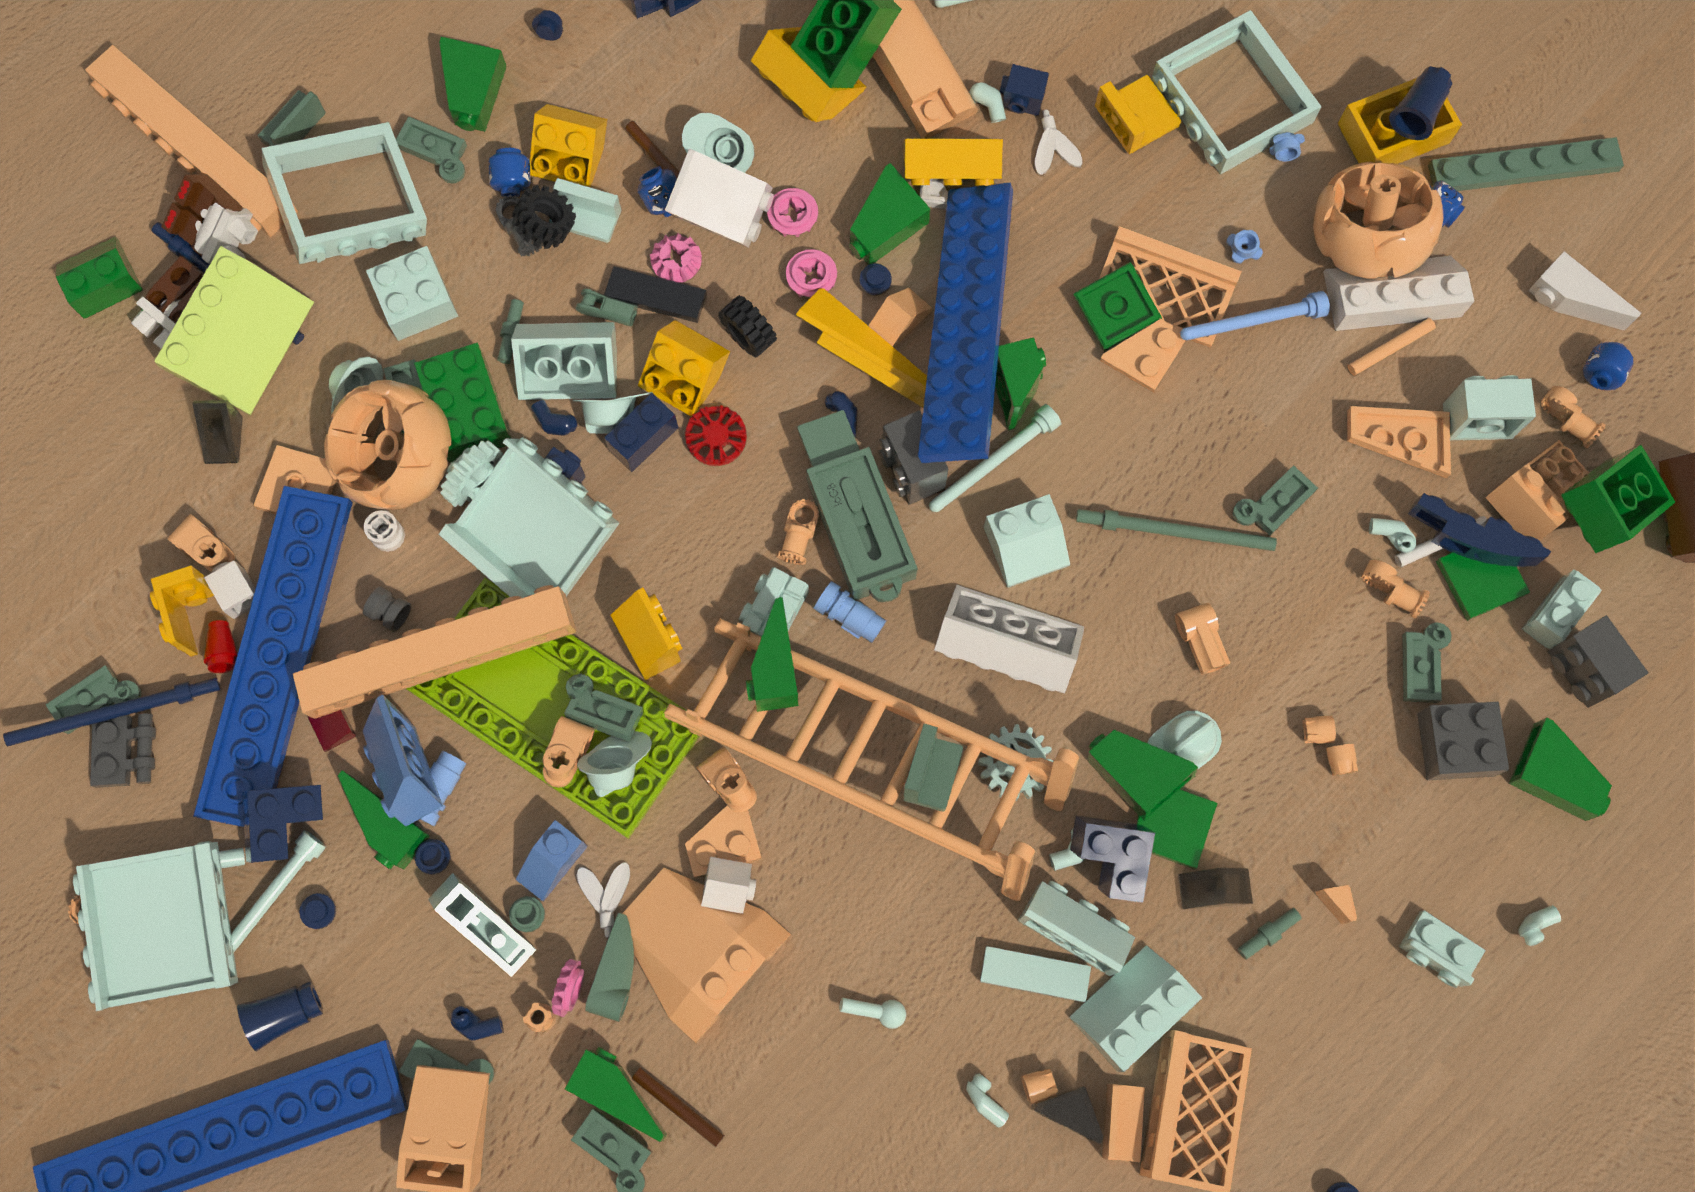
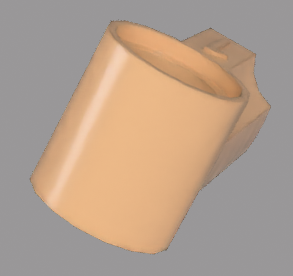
(1200, 629)

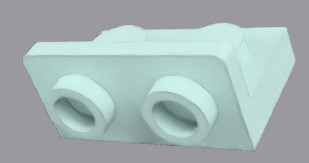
(1442, 949)

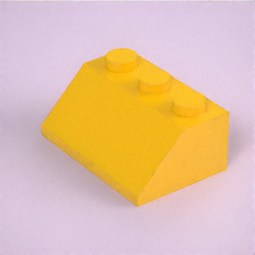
(797, 80)
(952, 160)

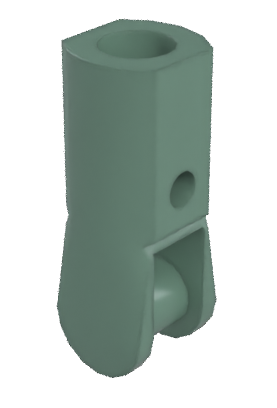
(611, 308)

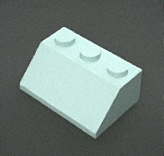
(565, 360)
(1078, 928)
(1135, 1008)

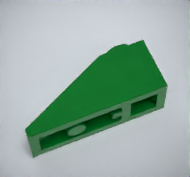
(772, 669)
(386, 835)
(611, 1090)

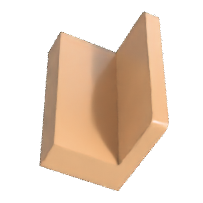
(1123, 1123)

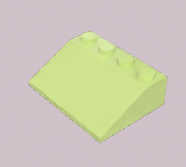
(234, 331)

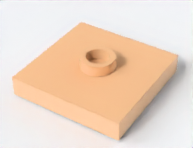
(292, 470)

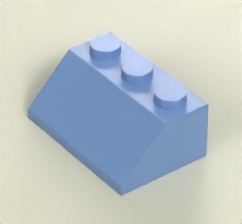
(399, 764)

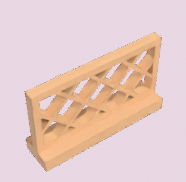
(1182, 264)
(1165, 1111)

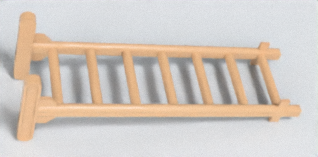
(1013, 868)

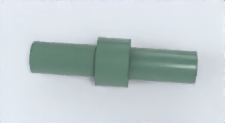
(507, 330)
(1269, 933)

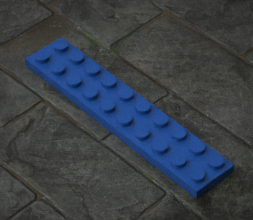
(966, 325)
(274, 645)
(237, 1129)

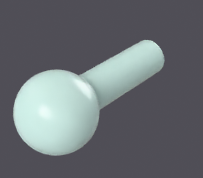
(890, 1013)

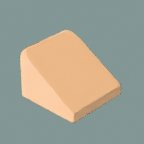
(1339, 902)

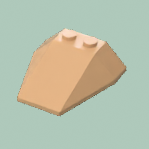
(697, 953)

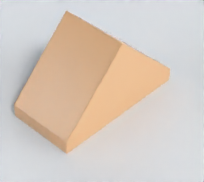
(899, 316)

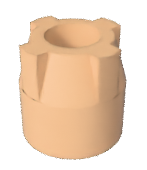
(1319, 729)
(1342, 759)
(549, 1017)
(1039, 1086)

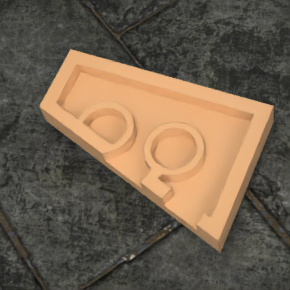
(1405, 435)

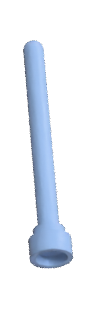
(1313, 306)

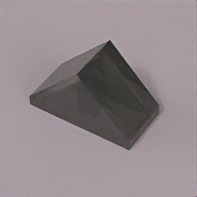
(218, 431)
(1215, 888)
(1072, 1111)

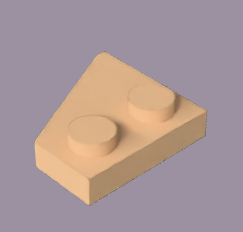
(724, 837)

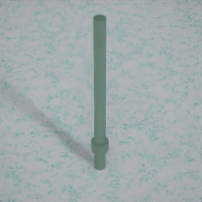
(1111, 520)

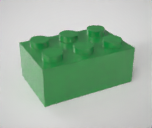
(843, 37)
(467, 395)
(1618, 499)

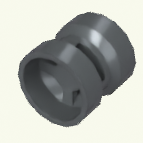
(387, 609)

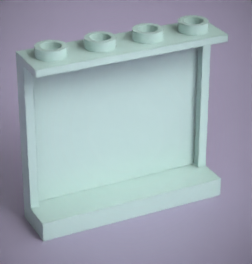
(530, 524)
(155, 925)

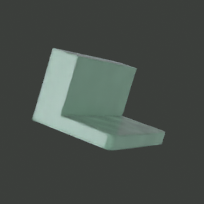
(293, 120)
(932, 770)

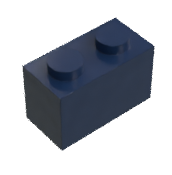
(641, 432)

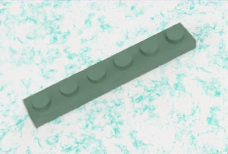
(1528, 164)

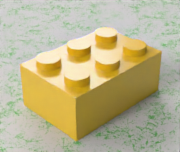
(1374, 139)

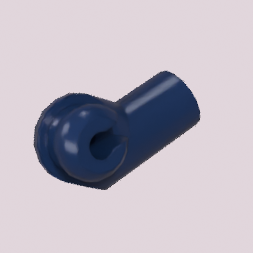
(840, 401)
(553, 423)
(472, 1026)

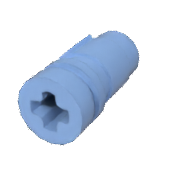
(853, 614)
(446, 774)

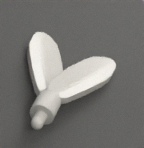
(1052, 141)
(605, 901)

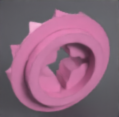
(801, 202)
(805, 262)
(670, 270)
(567, 988)

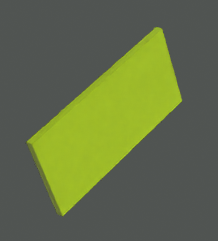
(522, 696)

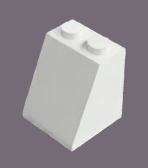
(719, 198)

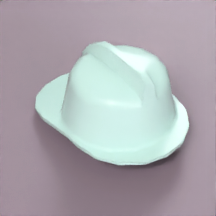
(719, 140)
(351, 375)
(605, 415)
(1189, 736)
(613, 762)

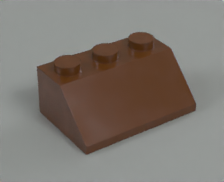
(1679, 478)

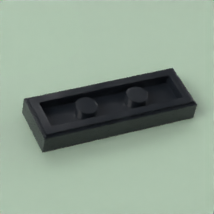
(656, 294)

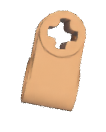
(200, 544)
(567, 746)
(728, 780)

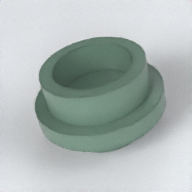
(527, 914)

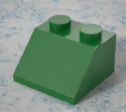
(97, 278)
(1018, 377)

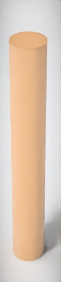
(1391, 346)

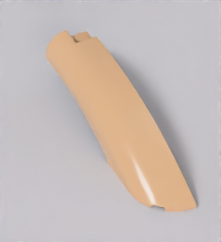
(922, 73)

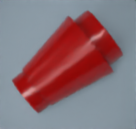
(220, 648)

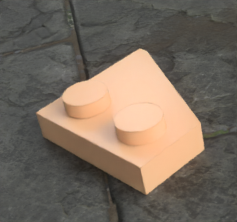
(1146, 354)

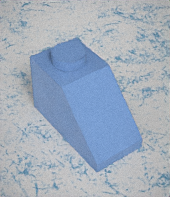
(550, 860)

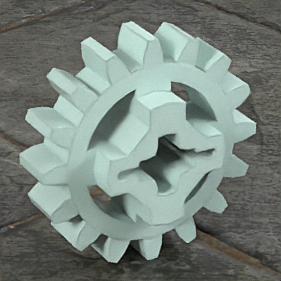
(470, 472)
(1001, 769)

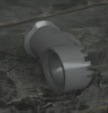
(524, 247)

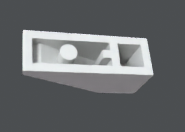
(1578, 293)

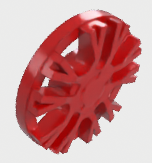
(715, 435)

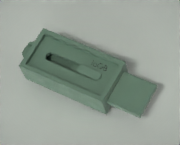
(856, 510)

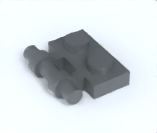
(112, 751)

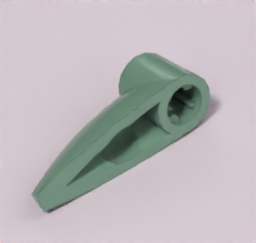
(614, 974)

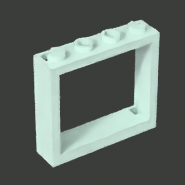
(1272, 64)
(332, 149)

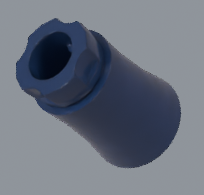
(1418, 110)
(278, 1014)

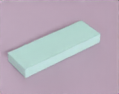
(1035, 974)

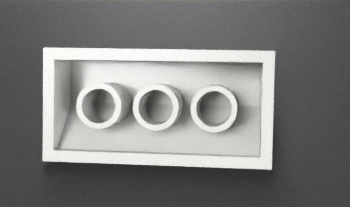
(1432, 291)
(1010, 639)

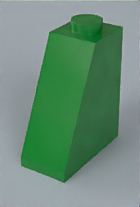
(471, 81)
(887, 217)
(1139, 771)
(1560, 773)

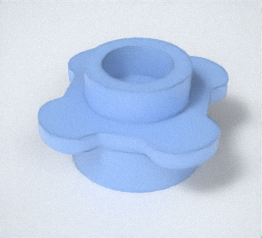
(1286, 146)
(1247, 238)

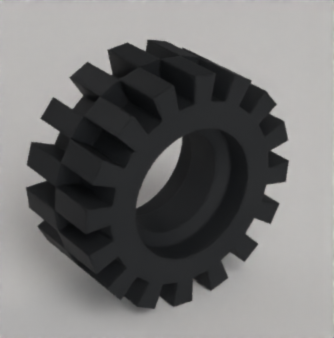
(534, 226)
(747, 326)

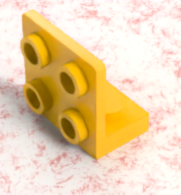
(1136, 113)
(171, 596)

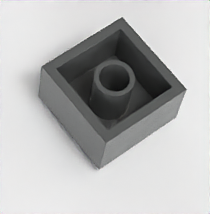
(900, 452)
(1597, 662)
(1463, 741)

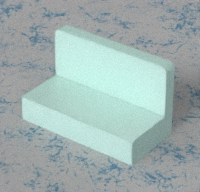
(594, 209)

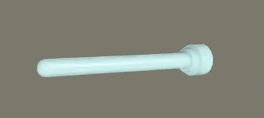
(1044, 421)
(306, 849)

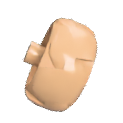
(1389, 197)
(418, 451)

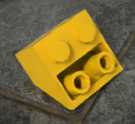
(566, 145)
(683, 367)
(647, 639)

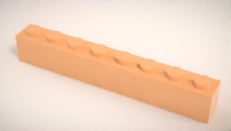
(184, 135)
(434, 652)

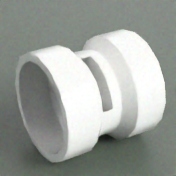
(389, 536)

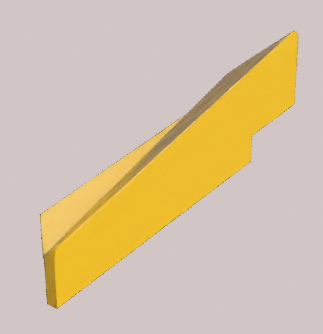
(862, 346)

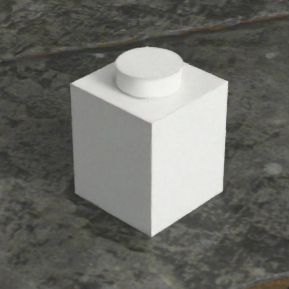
(231, 588)
(728, 885)

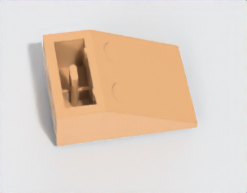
(1532, 495)
(444, 1131)

